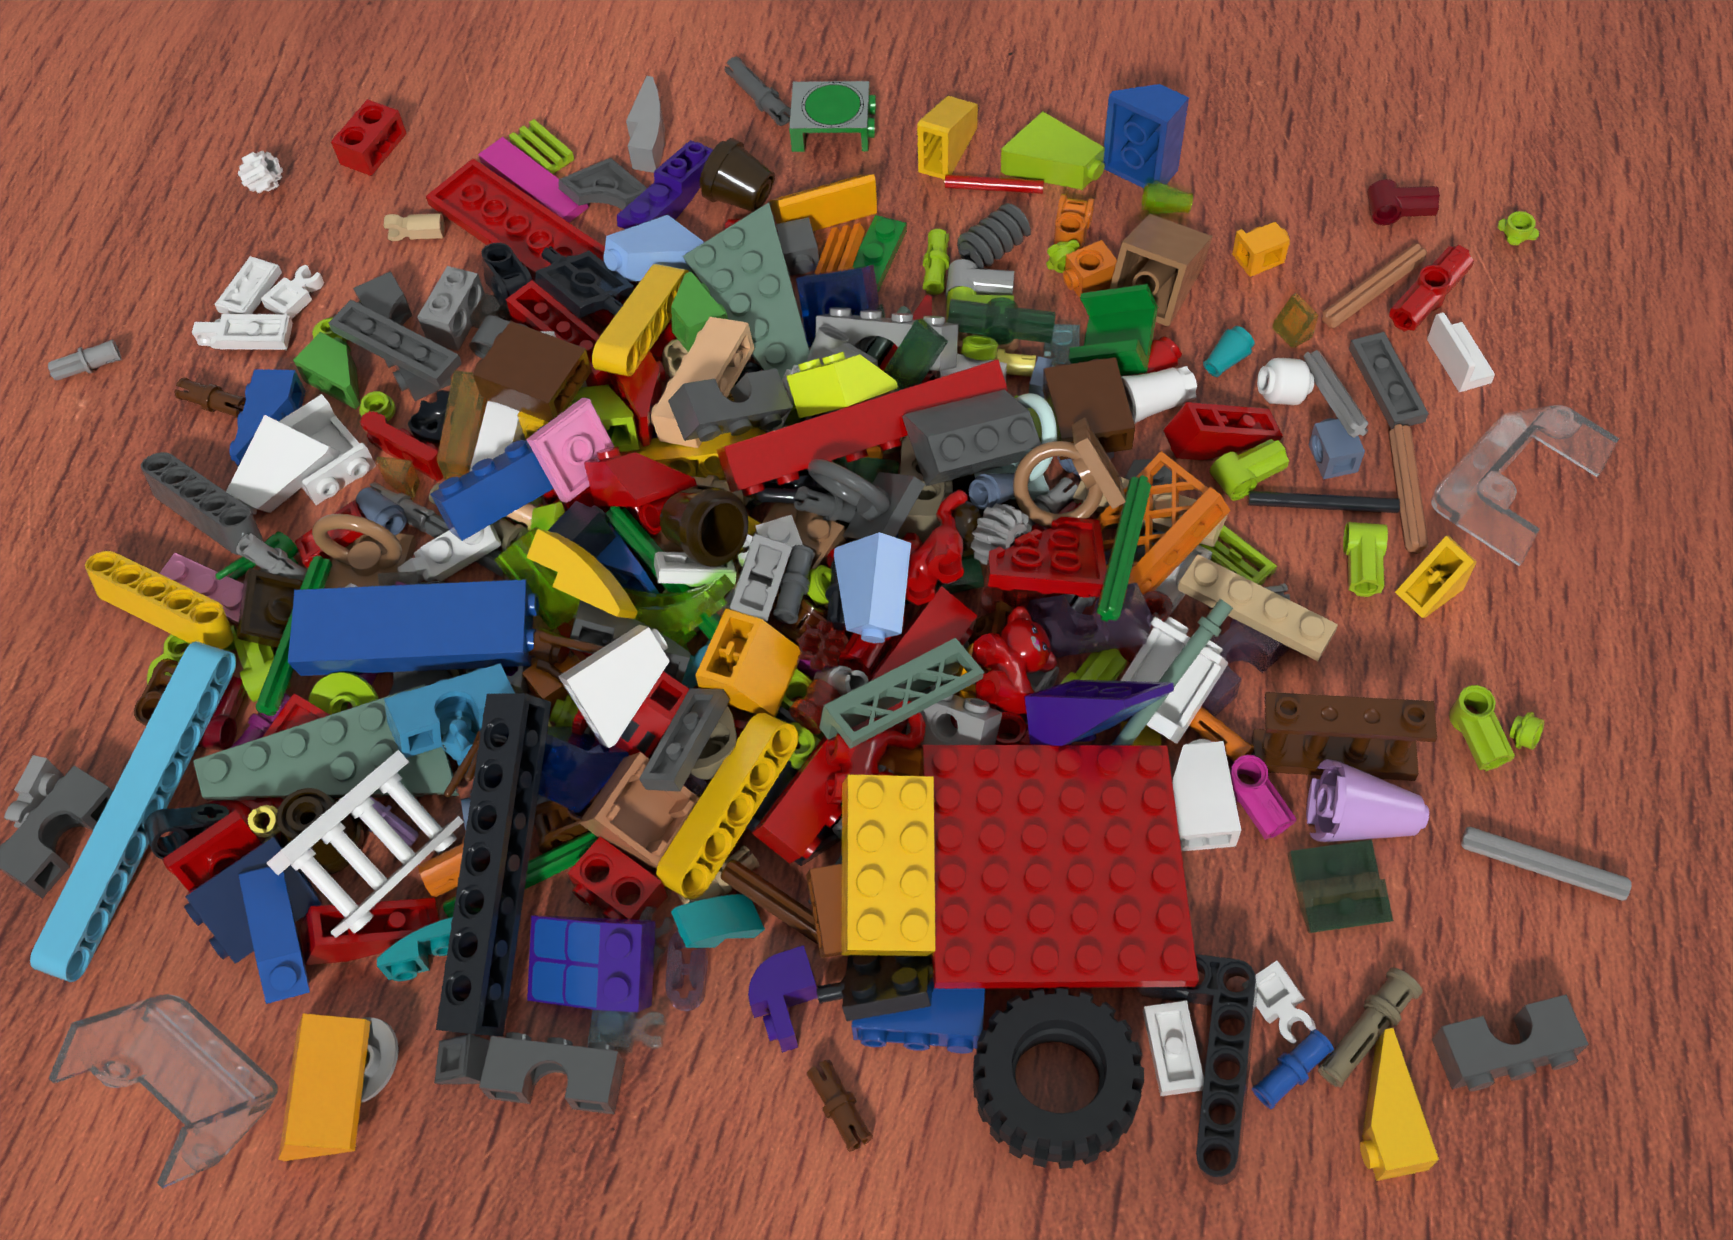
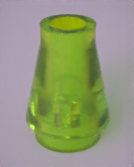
(1162, 198)

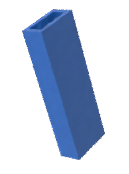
(412, 627)

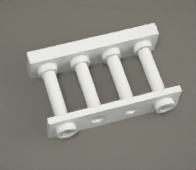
(330, 829)

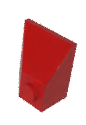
(632, 479)

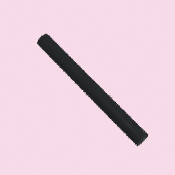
(1321, 501)

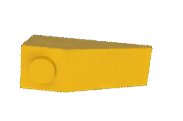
(1394, 1126)

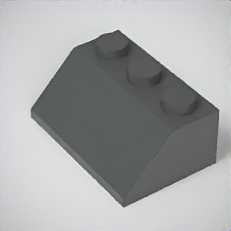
(970, 436)

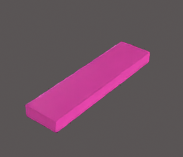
(530, 178)

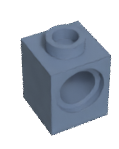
(1335, 449)

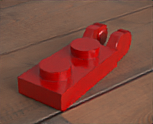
(401, 444)

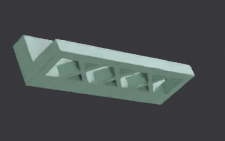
(897, 686)

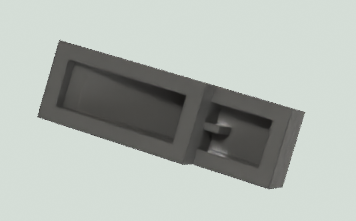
(602, 628)

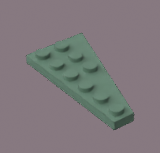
(752, 282)
(321, 755)

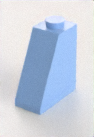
(649, 243)
(873, 585)

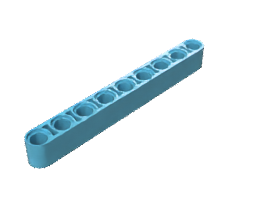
(120, 835)

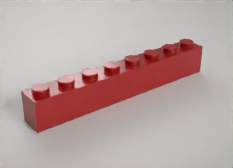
(847, 430)
(802, 808)

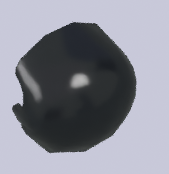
(429, 421)

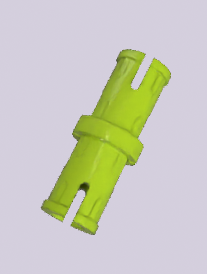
(936, 262)

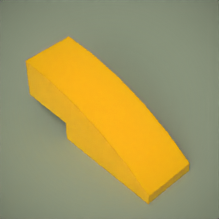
(580, 574)

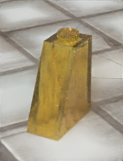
(461, 425)

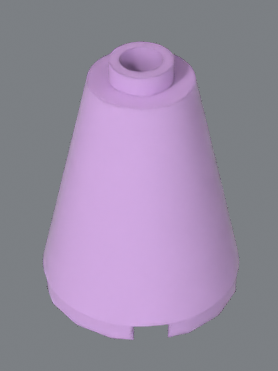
(1360, 806)

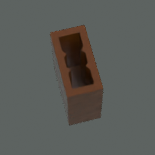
(532, 372)
(1092, 392)

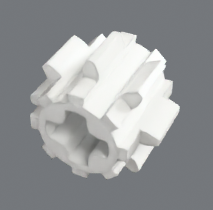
(260, 171)

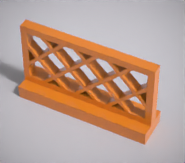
(1183, 535)

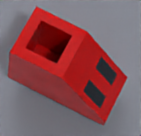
(653, 716)

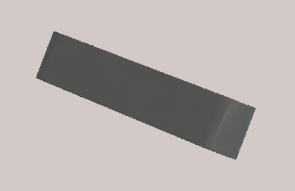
(199, 500)

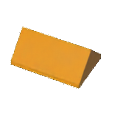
(829, 203)
(324, 1087)

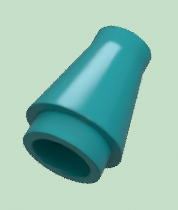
(1231, 348)

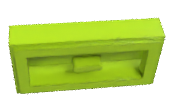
(531, 134)
(1233, 561)

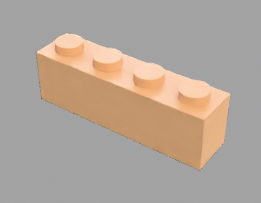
(717, 354)

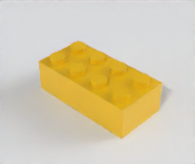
(888, 865)

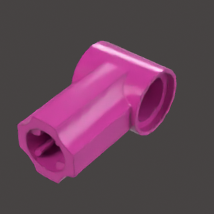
(1260, 799)

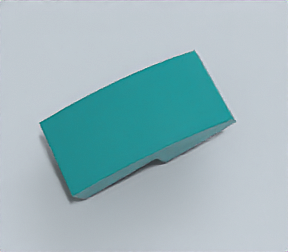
(715, 919)
(411, 953)

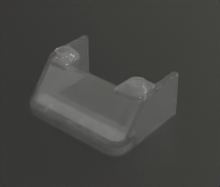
(1478, 494)
(183, 1065)

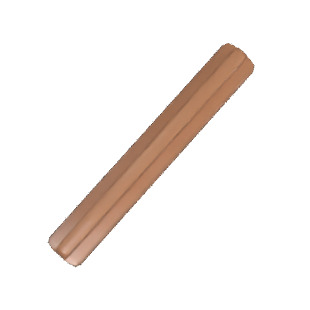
(1373, 285)
(1408, 489)

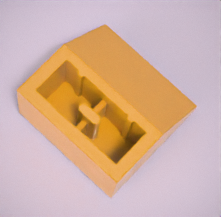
(749, 663)

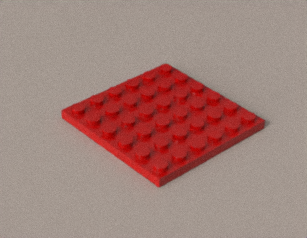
(1057, 868)

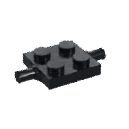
(582, 283)
(881, 985)

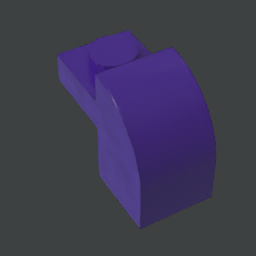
(779, 984)

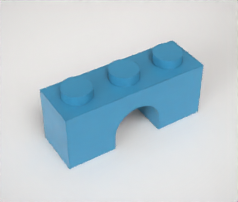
(417, 713)

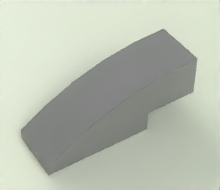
(646, 129)

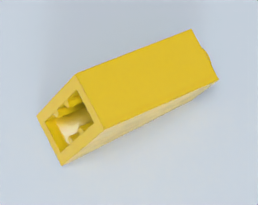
(945, 136)

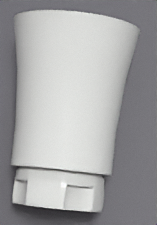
(1158, 391)

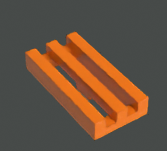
(834, 248)

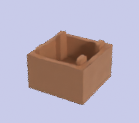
(635, 818)

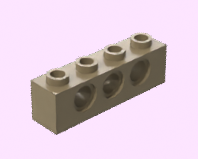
(922, 516)

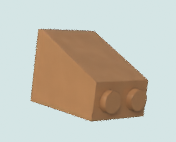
(1164, 258)

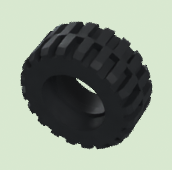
(1073, 1022)

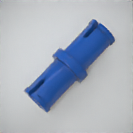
(1292, 1068)

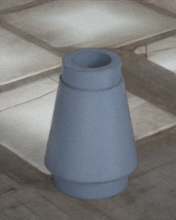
(991, 489)
(381, 510)

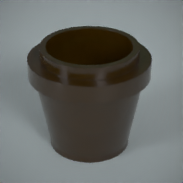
(735, 177)
(706, 525)
(304, 808)

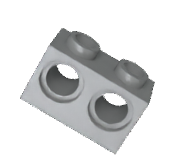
(449, 307)
(760, 577)

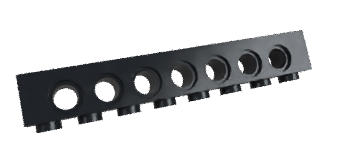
(494, 865)

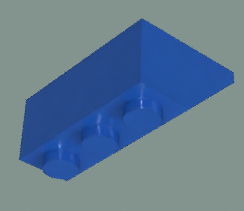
(1145, 133)

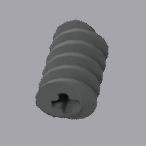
(994, 236)

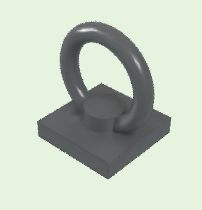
(879, 505)

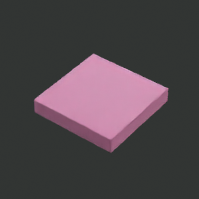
(567, 444)

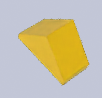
(1437, 578)

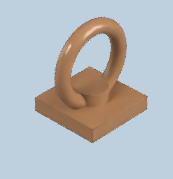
(1089, 461)
(365, 557)

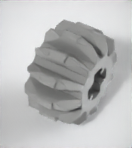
(998, 528)

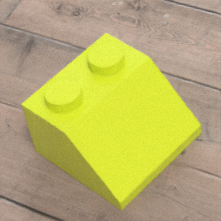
(836, 383)

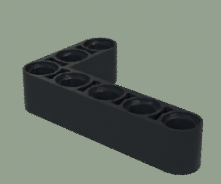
(1220, 1049)

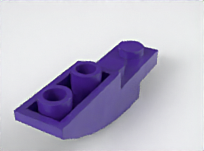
(672, 189)

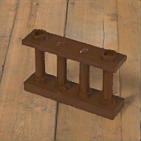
(1356, 731)

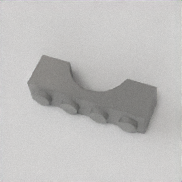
(870, 324)

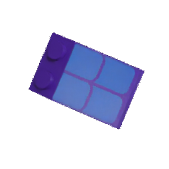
(1086, 707)
(591, 962)

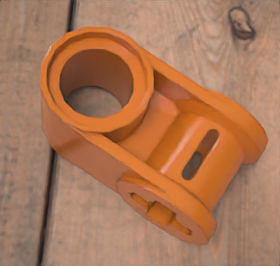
(1073, 219)

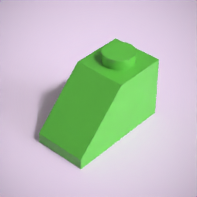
(330, 368)

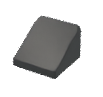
(461, 1060)

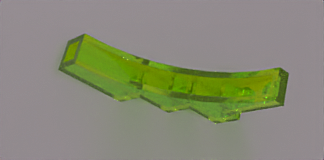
(669, 613)

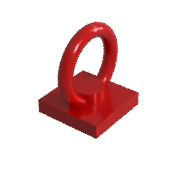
(214, 847)

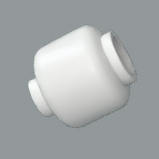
(1285, 381)

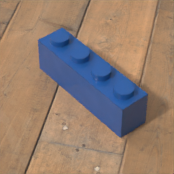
(491, 490)

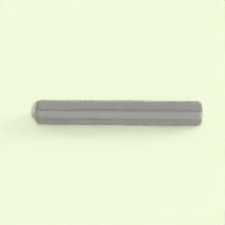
(1336, 394)
(1546, 863)

